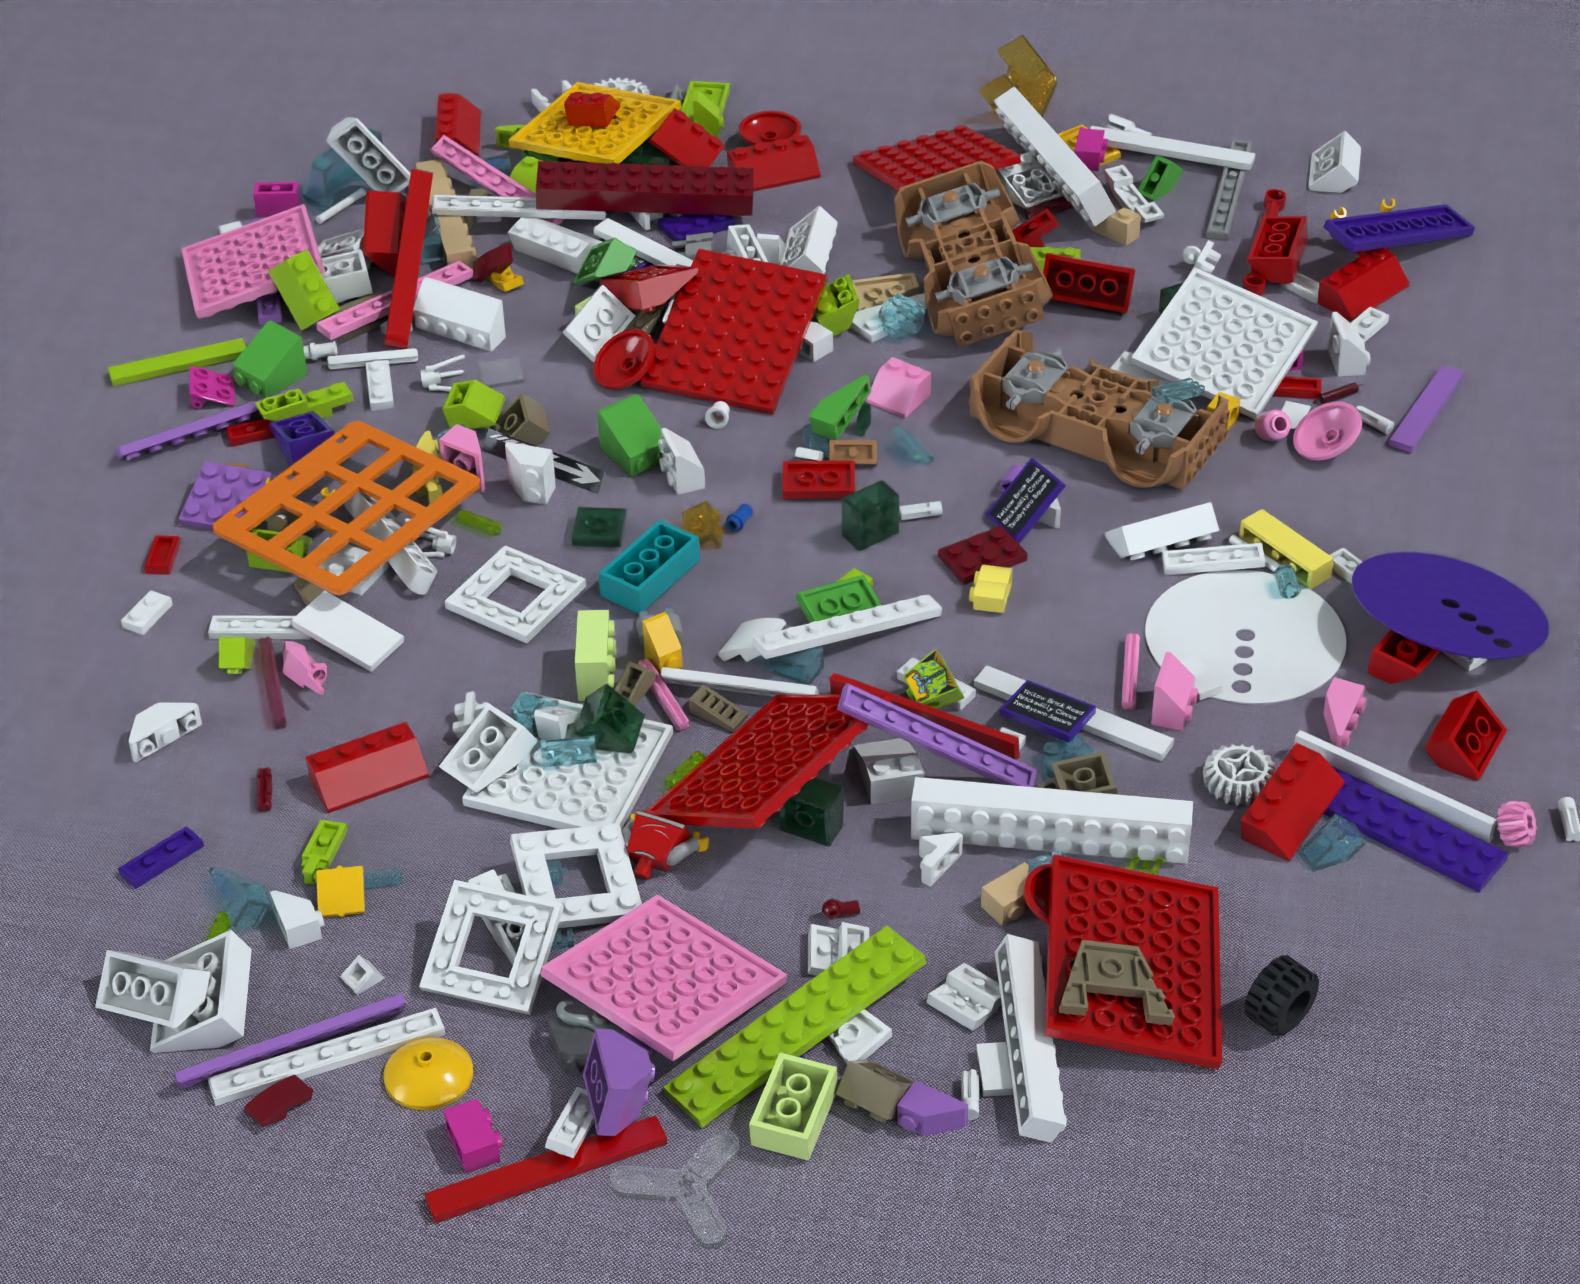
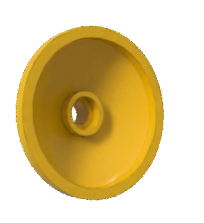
(428, 1073)

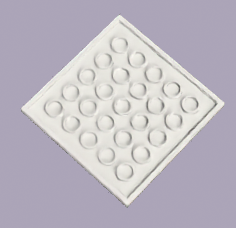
(1225, 341)
(579, 792)

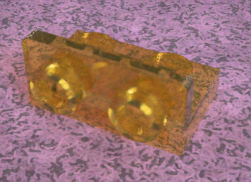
(704, 523)

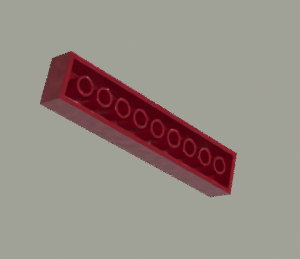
(644, 188)

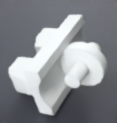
(1203, 260)
(467, 714)

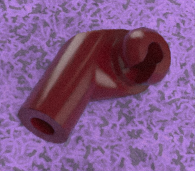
(834, 908)

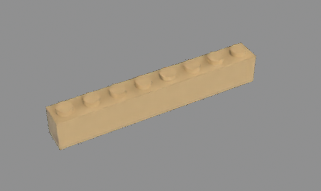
(454, 231)

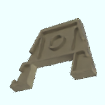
(1113, 971)

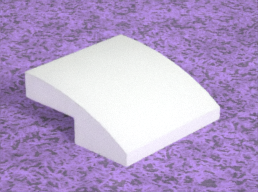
(742, 640)
(830, 944)
(967, 997)

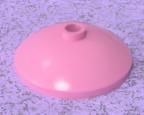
(1327, 431)

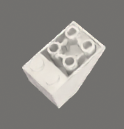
(1027, 182)

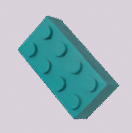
(649, 566)

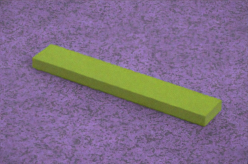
(176, 362)

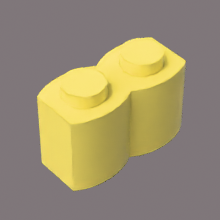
(991, 588)

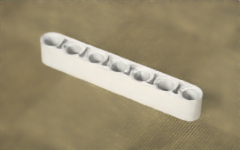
(408, 563)

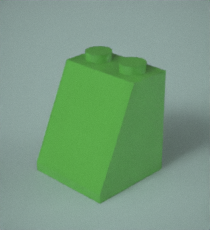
(271, 361)
(630, 435)

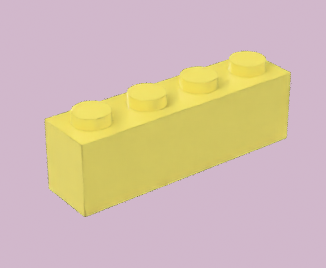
(1287, 547)

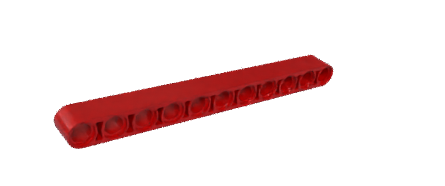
(408, 259)

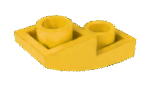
(506, 280)

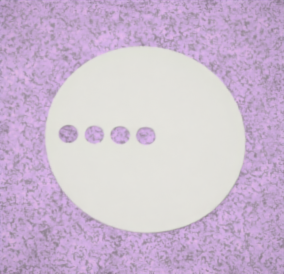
(1294, 645)

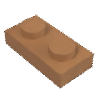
(862, 451)

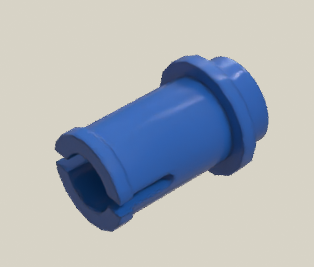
(736, 520)

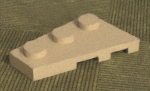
(878, 289)

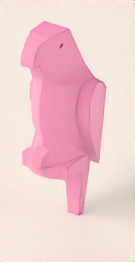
(302, 668)

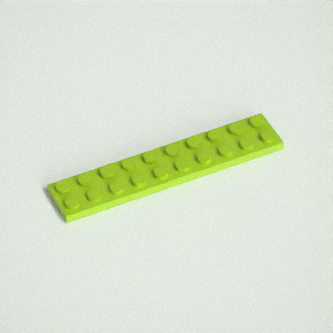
(794, 1025)

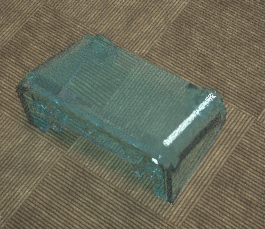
(327, 176)

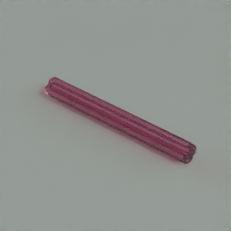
(272, 683)

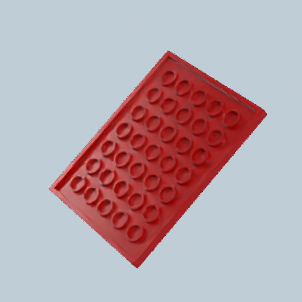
(735, 331)
(762, 763)
(1179, 938)

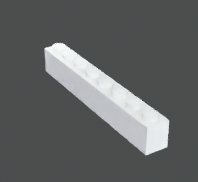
(1029, 1050)

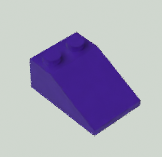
(300, 434)

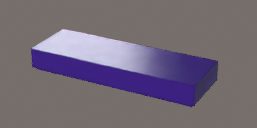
(161, 857)

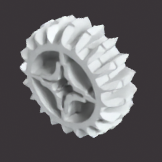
(1237, 773)

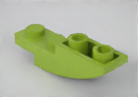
(295, 403)

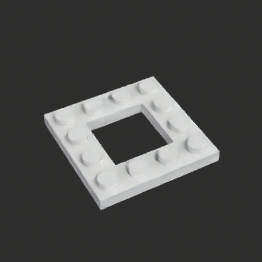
(472, 602)
(606, 842)
(514, 993)

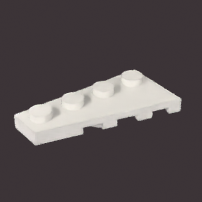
(868, 324)

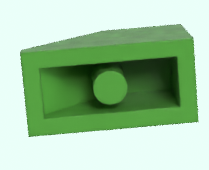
(1160, 178)

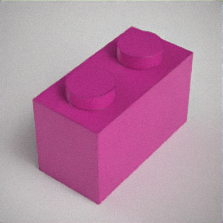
(1091, 147)
(275, 197)
(472, 1135)

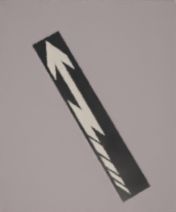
(564, 467)

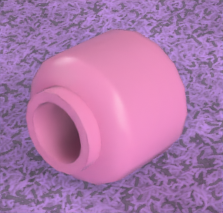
(1272, 425)

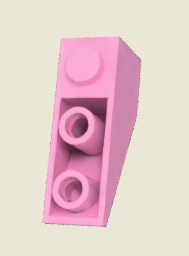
(1341, 710)

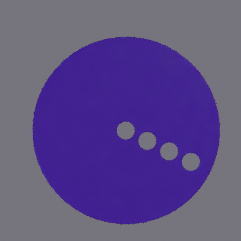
(1407, 595)

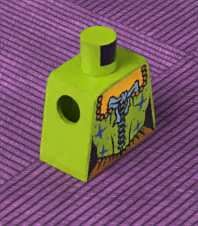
(932, 682)

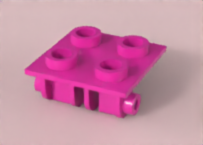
(210, 386)

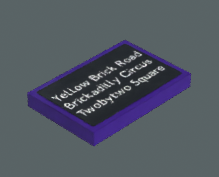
(1026, 500)
(1048, 711)

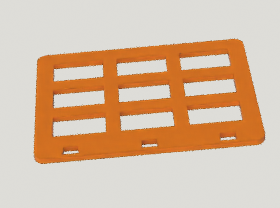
(325, 461)

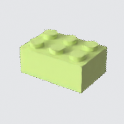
(594, 652)
(793, 1106)

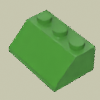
(605, 260)

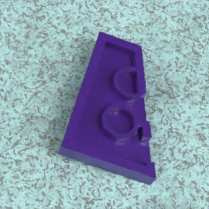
(679, 227)

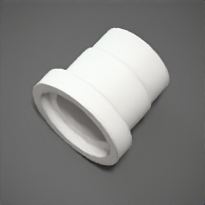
(715, 420)

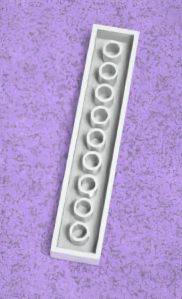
(1054, 157)
(1053, 819)

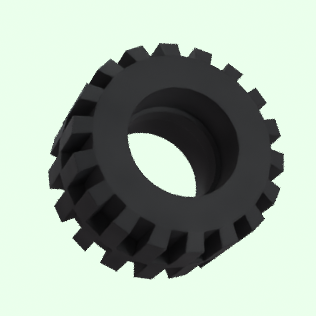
(1281, 995)

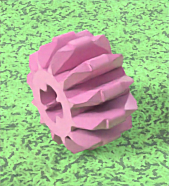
(1516, 824)

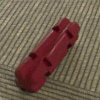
(264, 789)

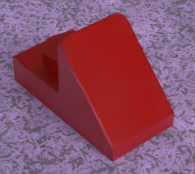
(1036, 227)

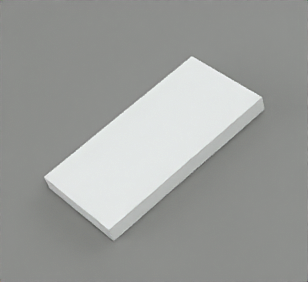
(347, 631)

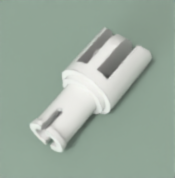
(1119, 123)

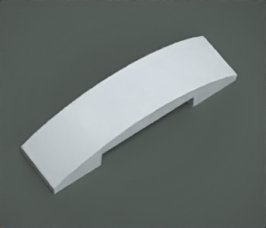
(1128, 196)

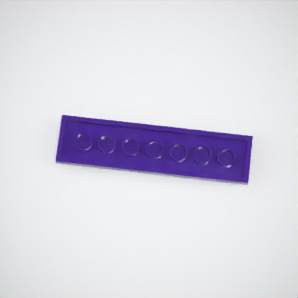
(1398, 228)
(1417, 833)

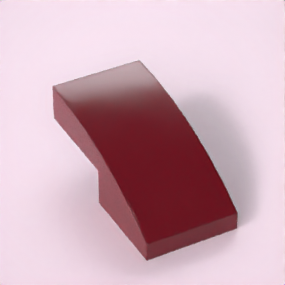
(495, 260)
(275, 1101)

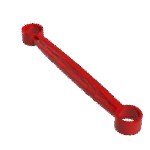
(1273, 202)

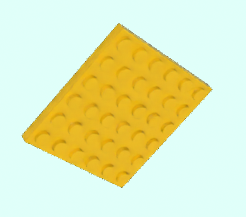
(632, 124)

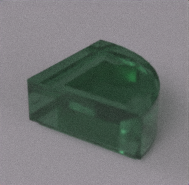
(863, 420)

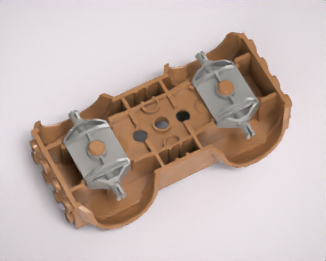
(966, 297)
(1095, 413)

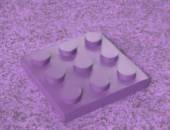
(219, 491)

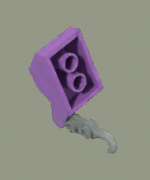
(614, 1071)

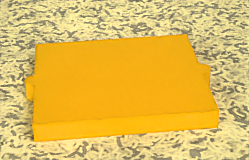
(341, 891)

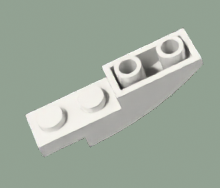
(505, 934)

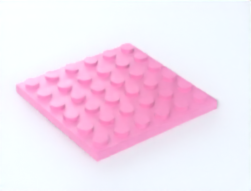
(237, 262)
(664, 976)

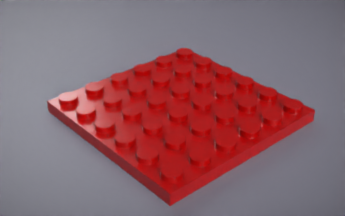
(933, 156)

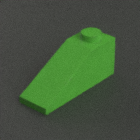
(839, 408)

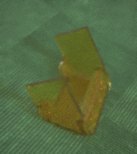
(1026, 73)

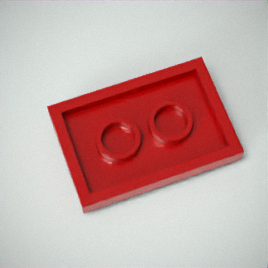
(818, 479)

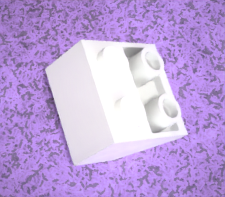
(680, 463)

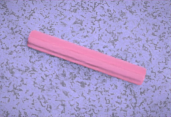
(1130, 671)
(666, 698)

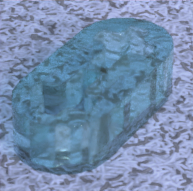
(815, 441)

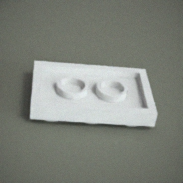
(598, 322)
(346, 558)

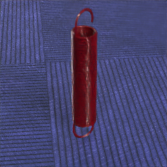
(1338, 393)

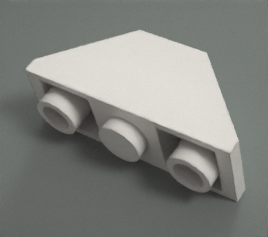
(161, 726)

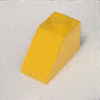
(661, 642)

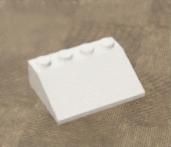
(223, 1012)

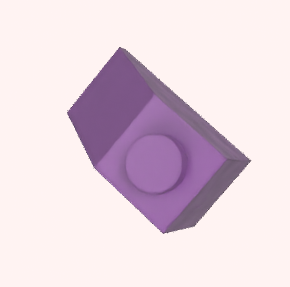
(930, 1111)

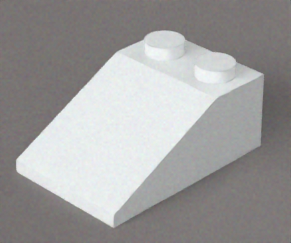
(344, 243)
(488, 749)
(888, 769)

